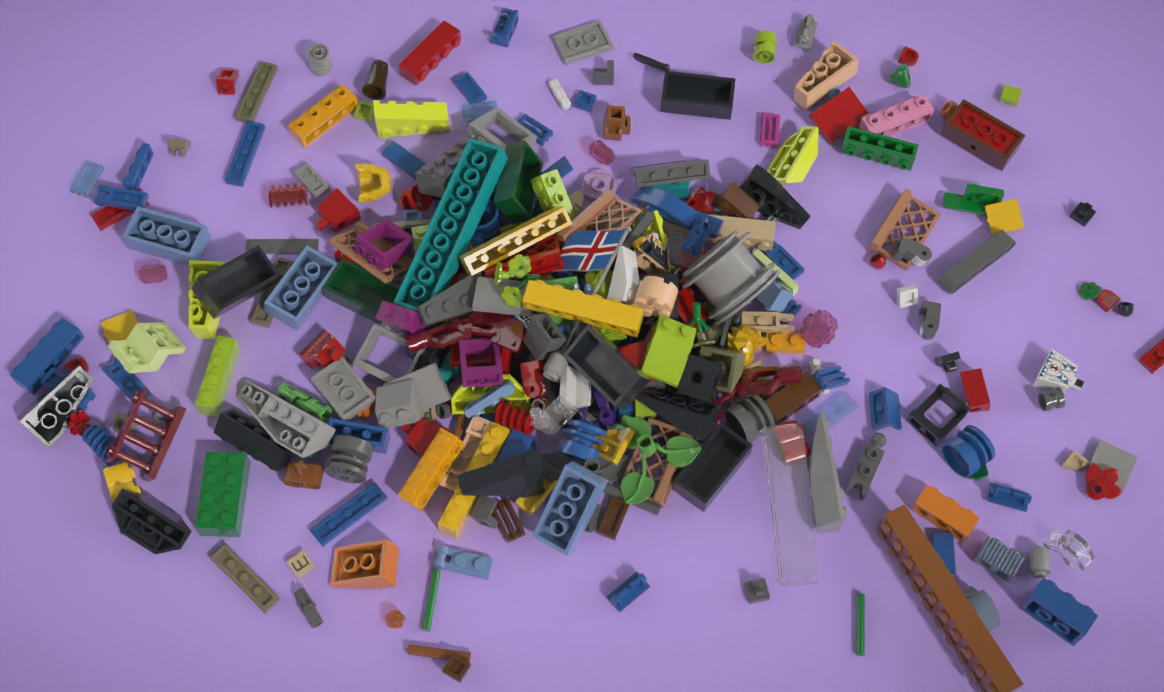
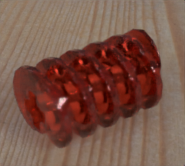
(288, 195)

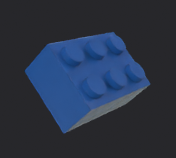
(1059, 611)

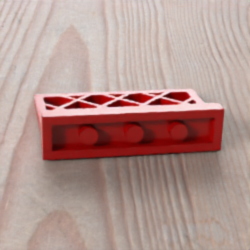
(540, 263)

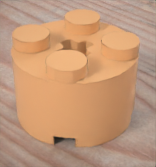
(655, 296)

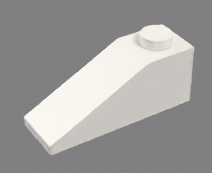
(625, 277)

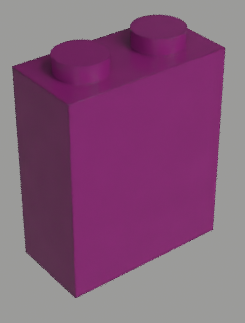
(401, 319)

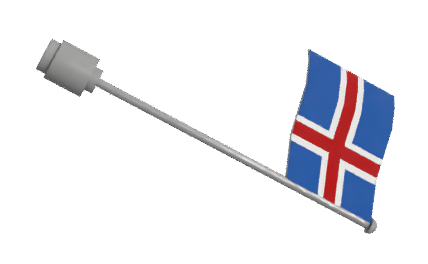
(585, 253)

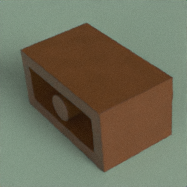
(736, 202)

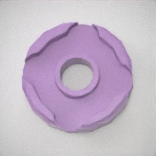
(597, 177)

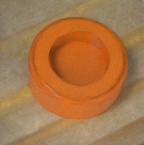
(948, 108)

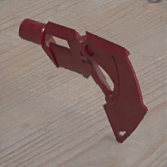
(505, 332)
(750, 385)

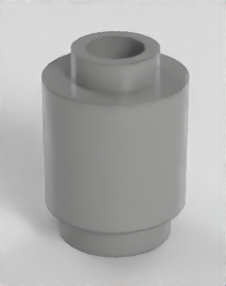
(1039, 562)

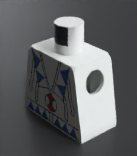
(1057, 373)

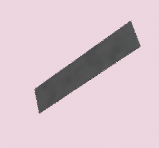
(282, 246)

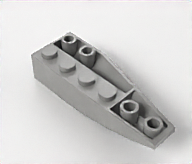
(285, 422)
(824, 481)

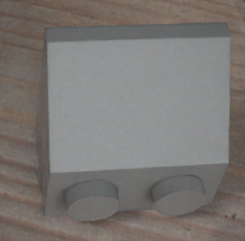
(398, 404)

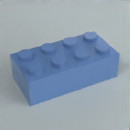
(166, 236)
(300, 288)
(570, 508)

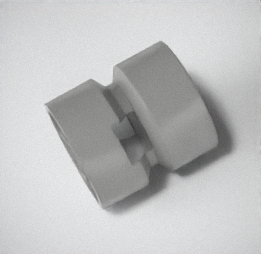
(319, 59)

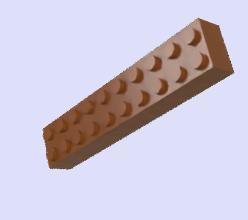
(947, 603)

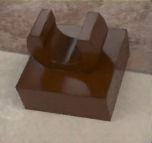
(456, 668)

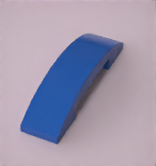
(667, 204)

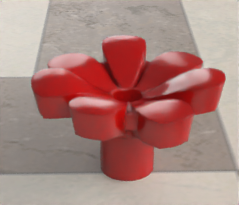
(78, 423)

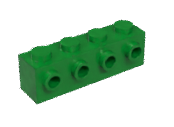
(879, 148)

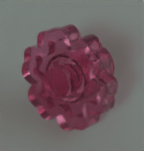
(819, 328)

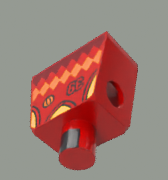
(322, 351)

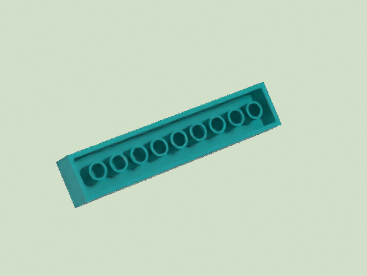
(452, 224)

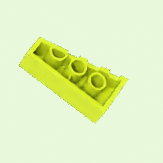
(410, 118)
(200, 320)

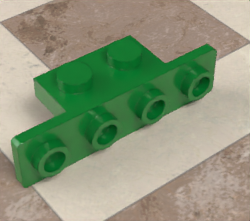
(973, 199)

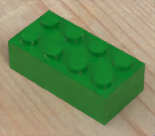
(223, 494)

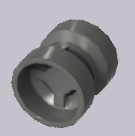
(1052, 399)

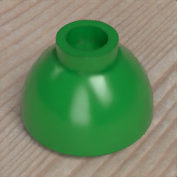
(901, 76)

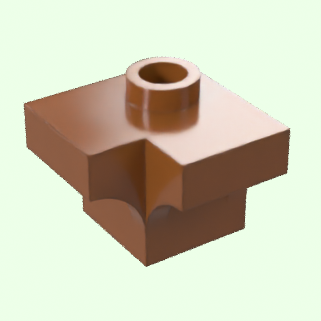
(615, 123)

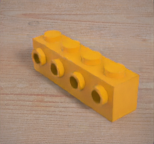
(323, 115)
(431, 469)

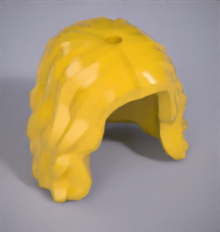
(374, 182)

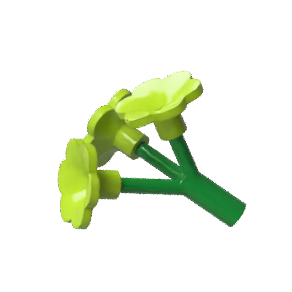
(519, 270)

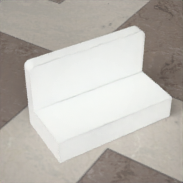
(575, 388)

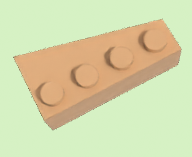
(827, 74)

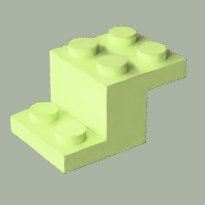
(146, 347)

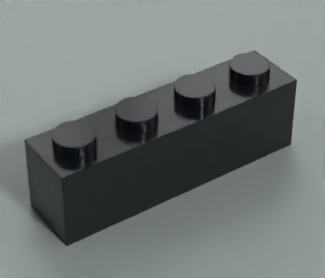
(251, 439)

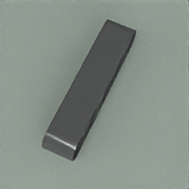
(976, 261)

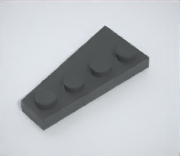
(451, 302)

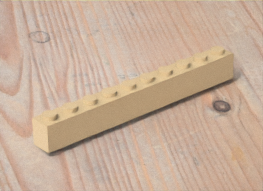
(760, 236)

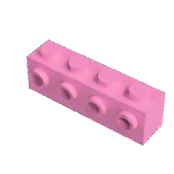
(899, 117)

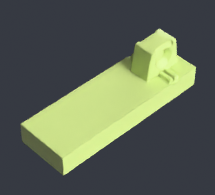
(782, 278)

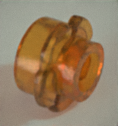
(395, 619)

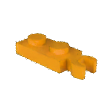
(782, 343)

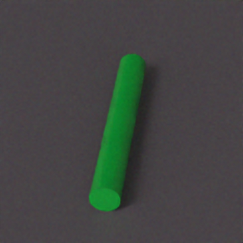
(431, 600)
(860, 624)

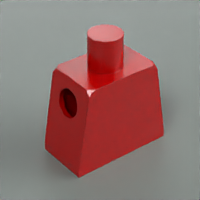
(337, 212)
(421, 435)

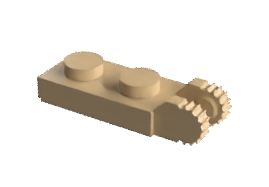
(768, 321)

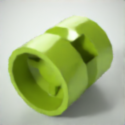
(764, 47)

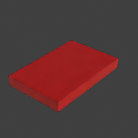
(838, 114)

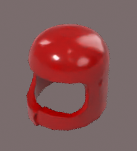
(409, 197)

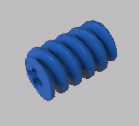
(99, 440)

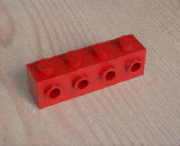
(430, 52)

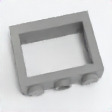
(503, 121)
(370, 343)

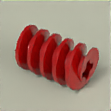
(514, 418)

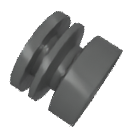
(749, 417)
(349, 459)

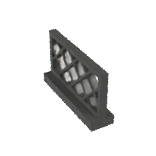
(671, 172)

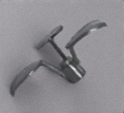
(554, 463)

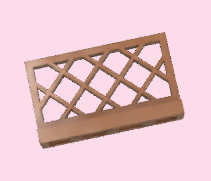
(596, 211)
(894, 217)
(395, 270)
(669, 473)

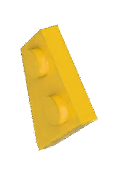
(614, 444)

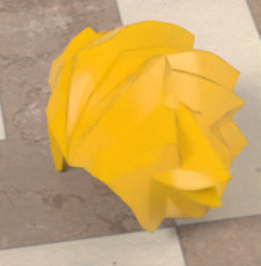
(744, 340)

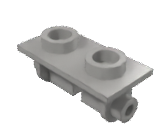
(805, 32)

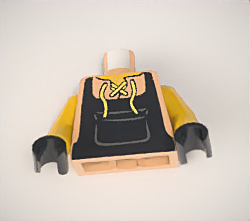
(654, 256)

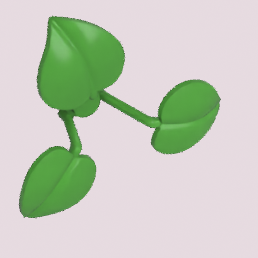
(680, 453)

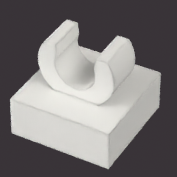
(907, 296)

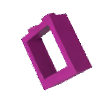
(393, 234)
(472, 375)

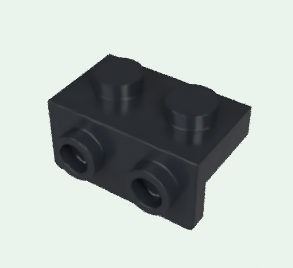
(434, 355)

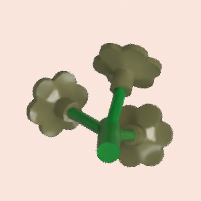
(710, 334)

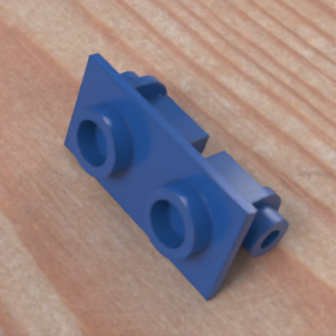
(697, 236)
(1008, 497)
(628, 591)

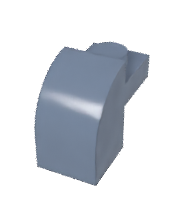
(984, 607)

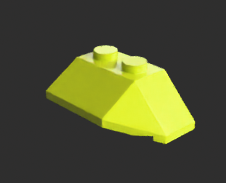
(795, 156)
(466, 395)

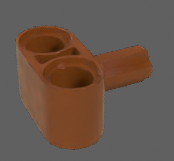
(303, 475)

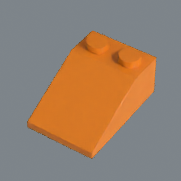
(365, 565)

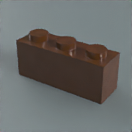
(792, 398)

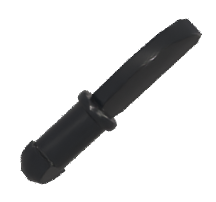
(651, 62)

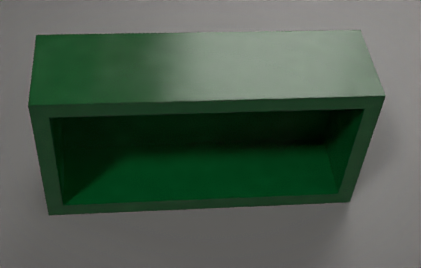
(514, 189)
(358, 290)

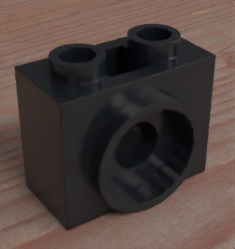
(711, 374)

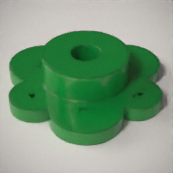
(1089, 290)
(981, 473)

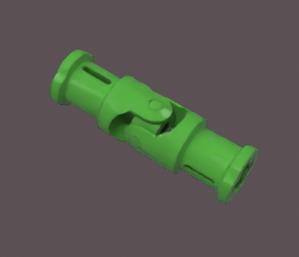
(304, 402)

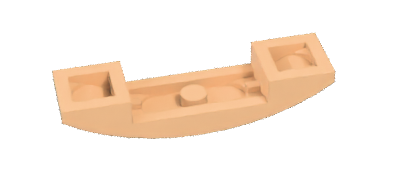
(472, 440)

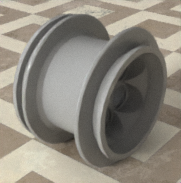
(729, 276)

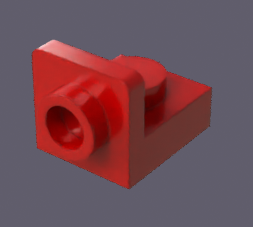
(226, 81)

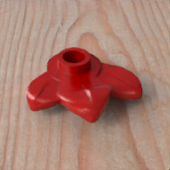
(701, 200)
(1104, 480)

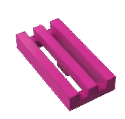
(769, 142)

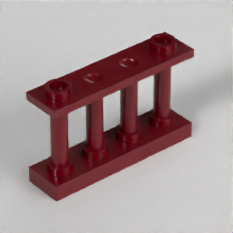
(157, 450)

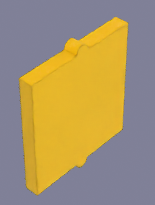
(1004, 216)
(119, 326)

